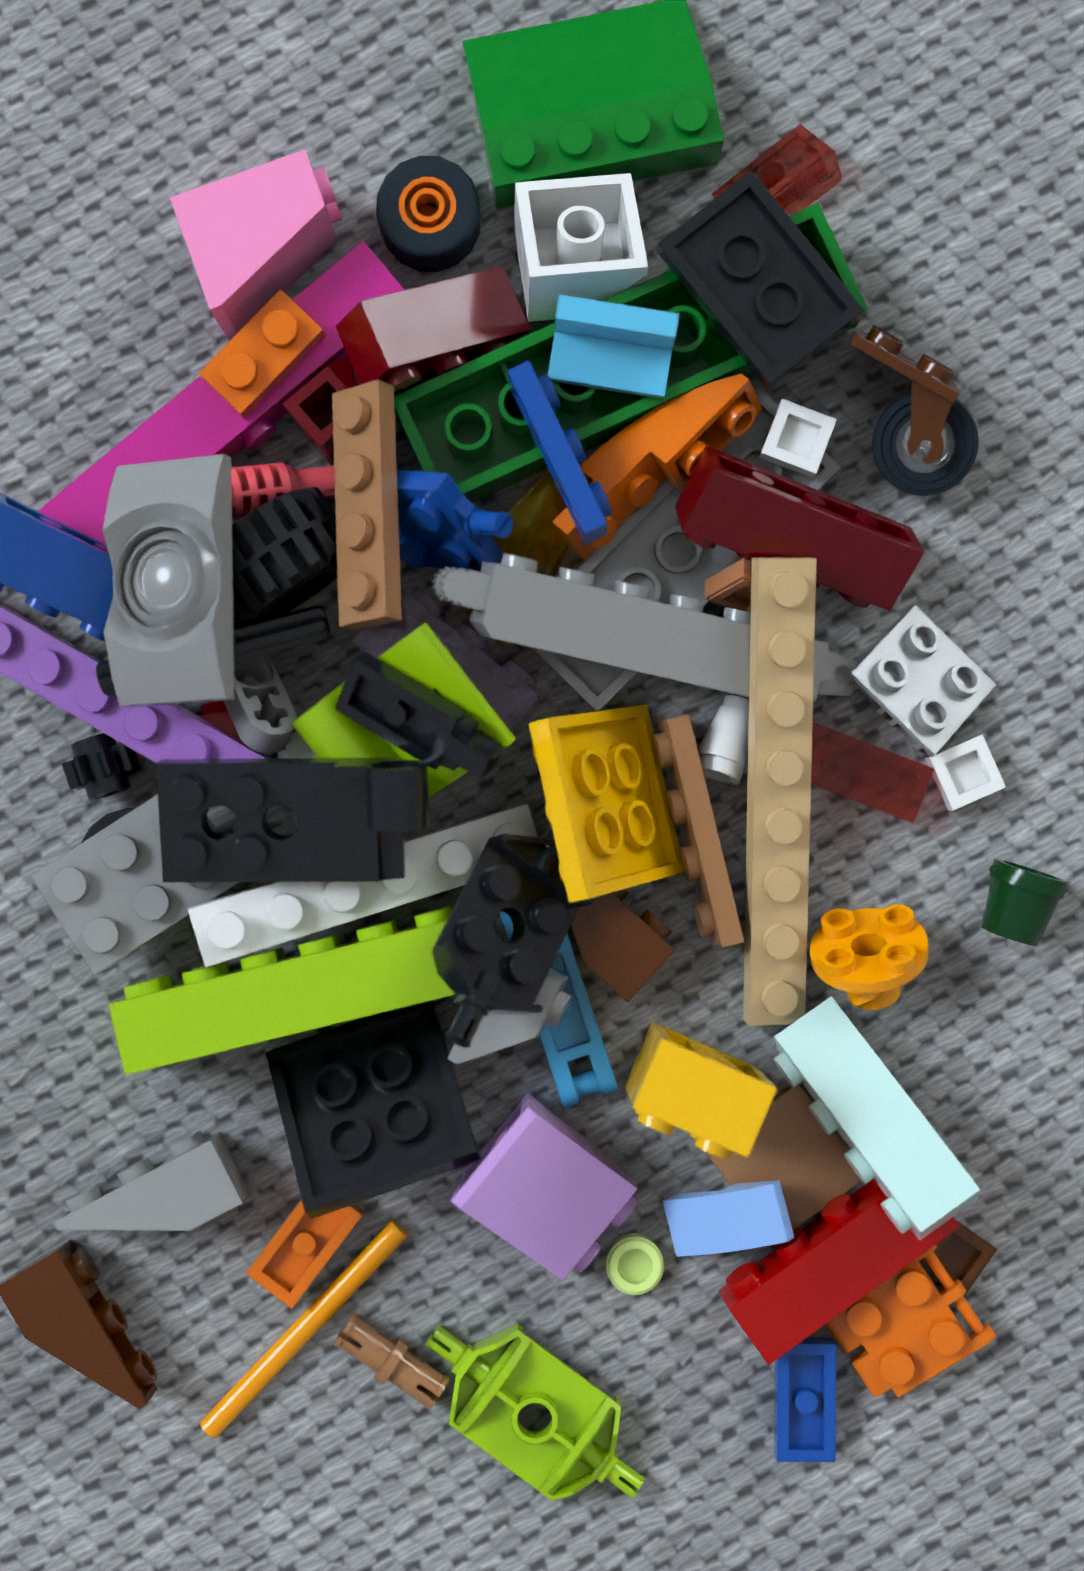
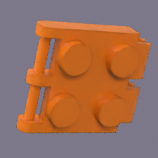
(909, 1328)

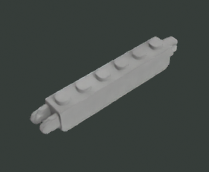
(619, 626)

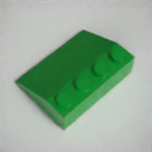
(594, 98)

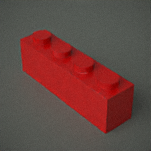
(822, 1271)

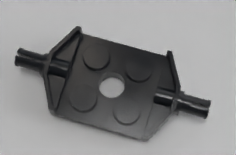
(482, 970)

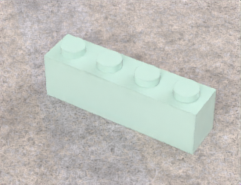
(875, 1119)

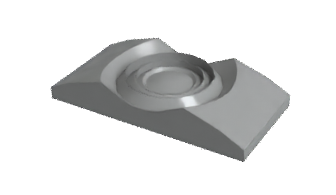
(171, 582)

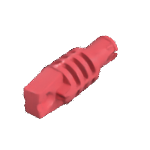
(263, 482)

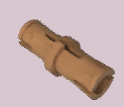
(391, 1361)

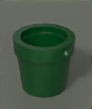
(1021, 901)

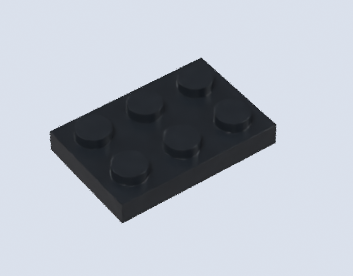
(759, 279)

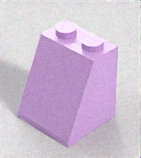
(545, 1189)

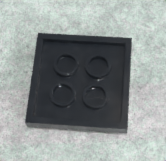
(371, 1107)

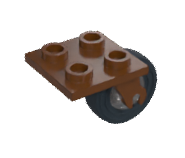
(927, 435)

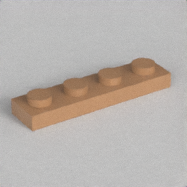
(366, 506)
(703, 855)

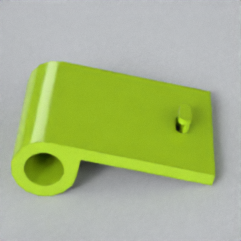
(429, 664)

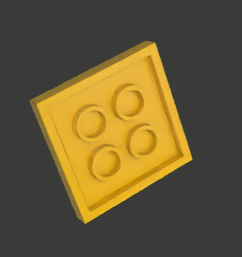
(605, 800)

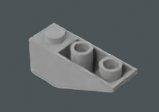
(171, 1196)

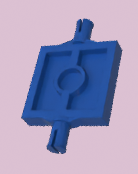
(443, 526)

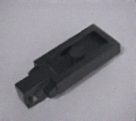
(415, 718)

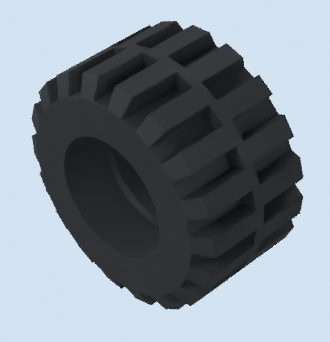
(282, 555)

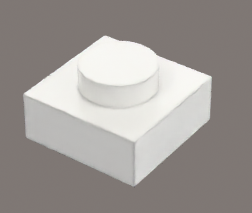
(797, 438)
(965, 772)

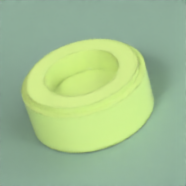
(634, 1264)

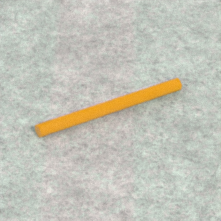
(303, 1329)

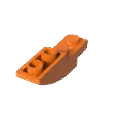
(662, 448)

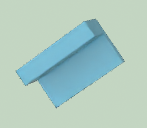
(612, 346)

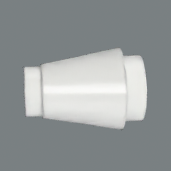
(725, 744)

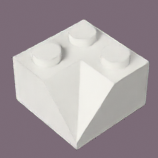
(577, 240)

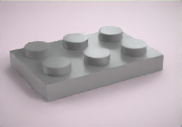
(114, 891)

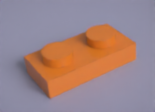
(262, 353)
(301, 1251)

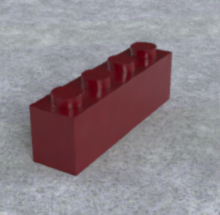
(776, 517)

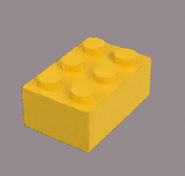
(698, 1091)

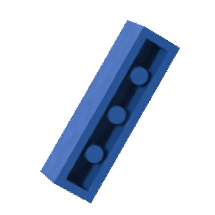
(55, 566)

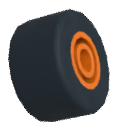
(435, 235)

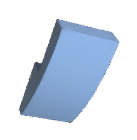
(728, 1219)

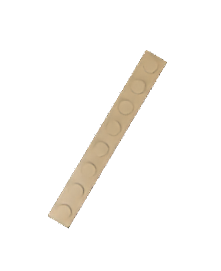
(779, 789)

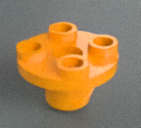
(869, 953)

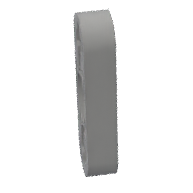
(275, 712)

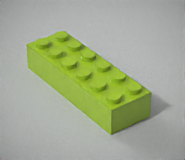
(279, 993)

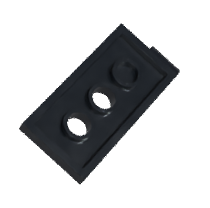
(345, 809)

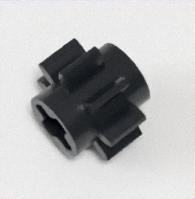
(100, 766)

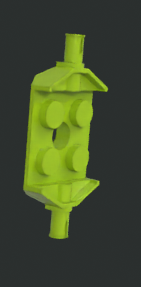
(514, 1371)

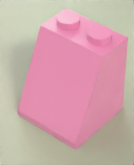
(256, 234)

